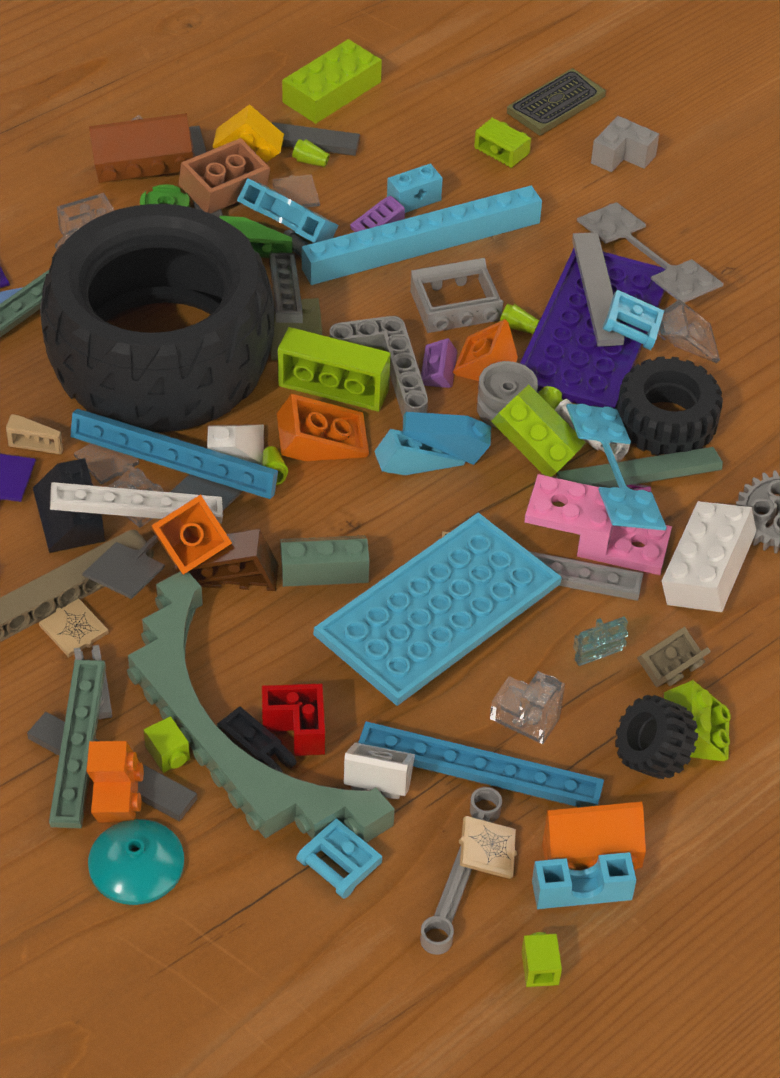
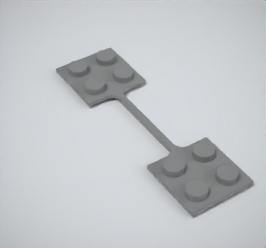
(680, 281)

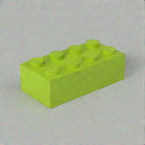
(331, 81)
(333, 369)

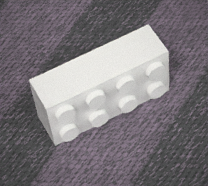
(709, 556)

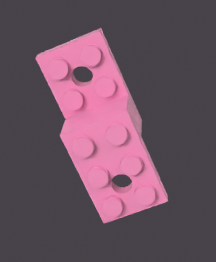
(587, 516)

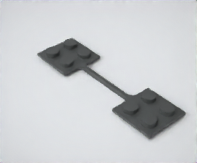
(131, 570)

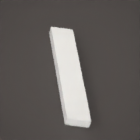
(124, 501)

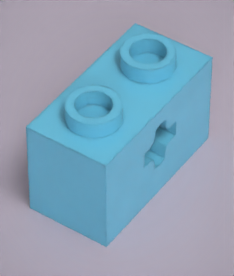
(416, 187)

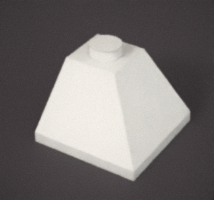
(238, 441)

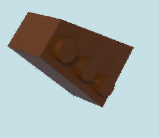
(241, 563)

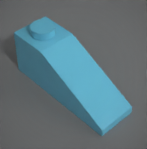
(407, 456)

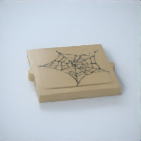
(73, 627)
(487, 847)

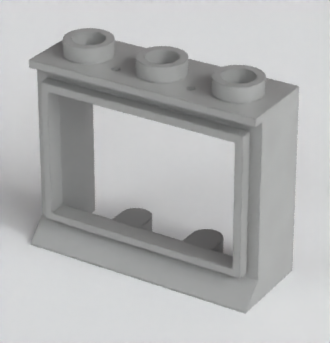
(461, 313)

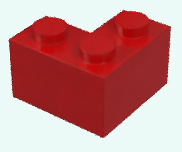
(297, 710)

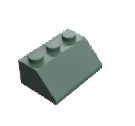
(324, 560)

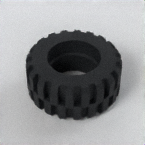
(674, 383)

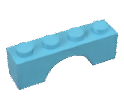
(286, 211)

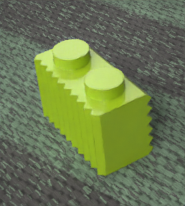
(502, 142)

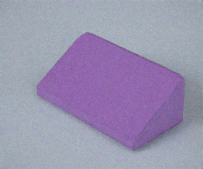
(439, 364)

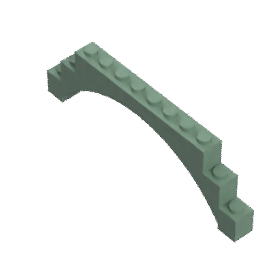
(262, 793)

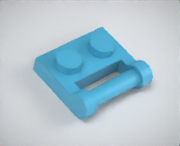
(637, 314)
(347, 851)

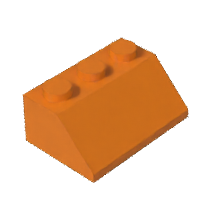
(594, 831)

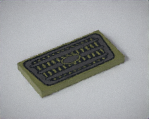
(556, 101)

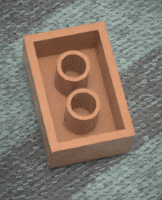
(219, 175)

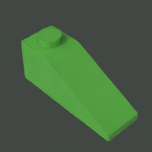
(262, 238)

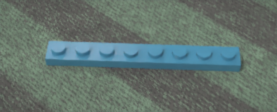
(174, 453)
(488, 766)

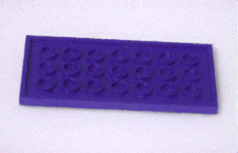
(564, 343)

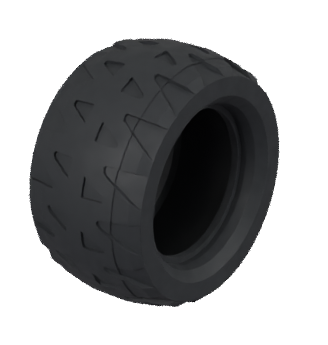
(151, 258)

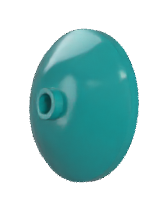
(137, 875)

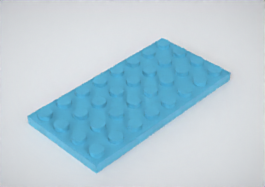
(436, 608)

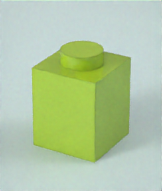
(167, 744)
(541, 959)

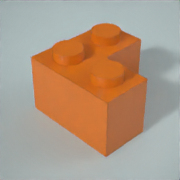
(115, 779)

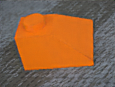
(485, 348)
(191, 534)

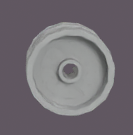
(499, 385)

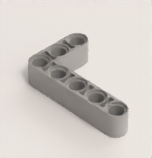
(391, 336)

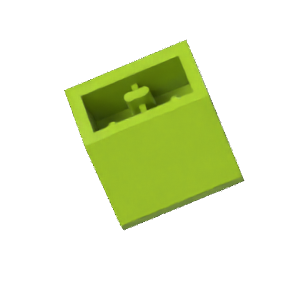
(711, 720)

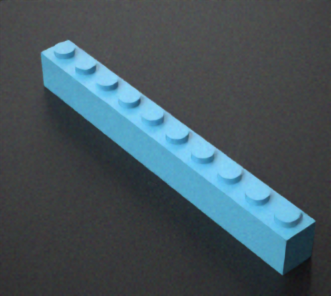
(420, 235)

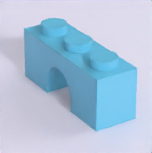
(607, 881)

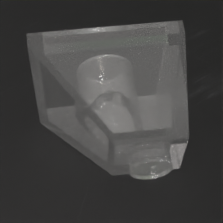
(688, 331)

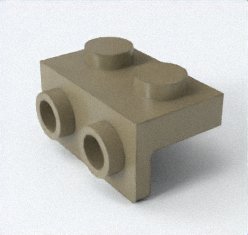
(671, 657)

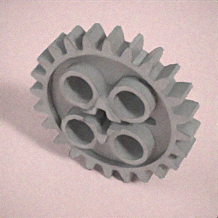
(763, 499)

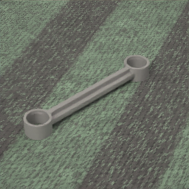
(457, 880)

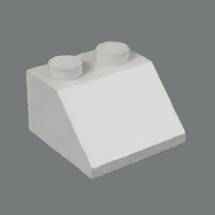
(379, 768)

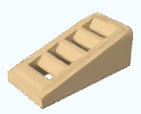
(32, 435)

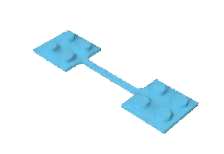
(622, 504)

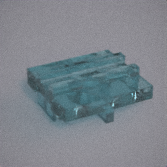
(600, 640)

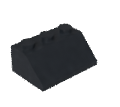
(67, 528)

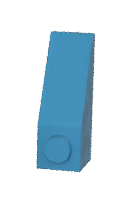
(451, 434)

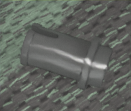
(297, 242)

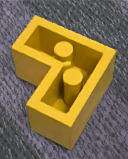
(253, 130)

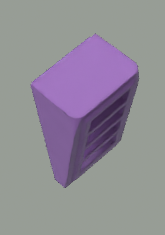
(387, 208)

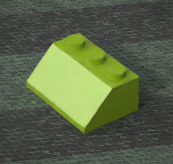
(538, 431)

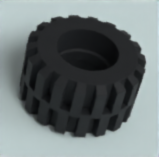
(656, 737)

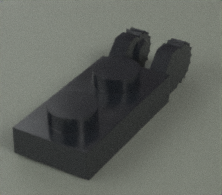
(255, 739)

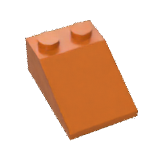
(320, 430)

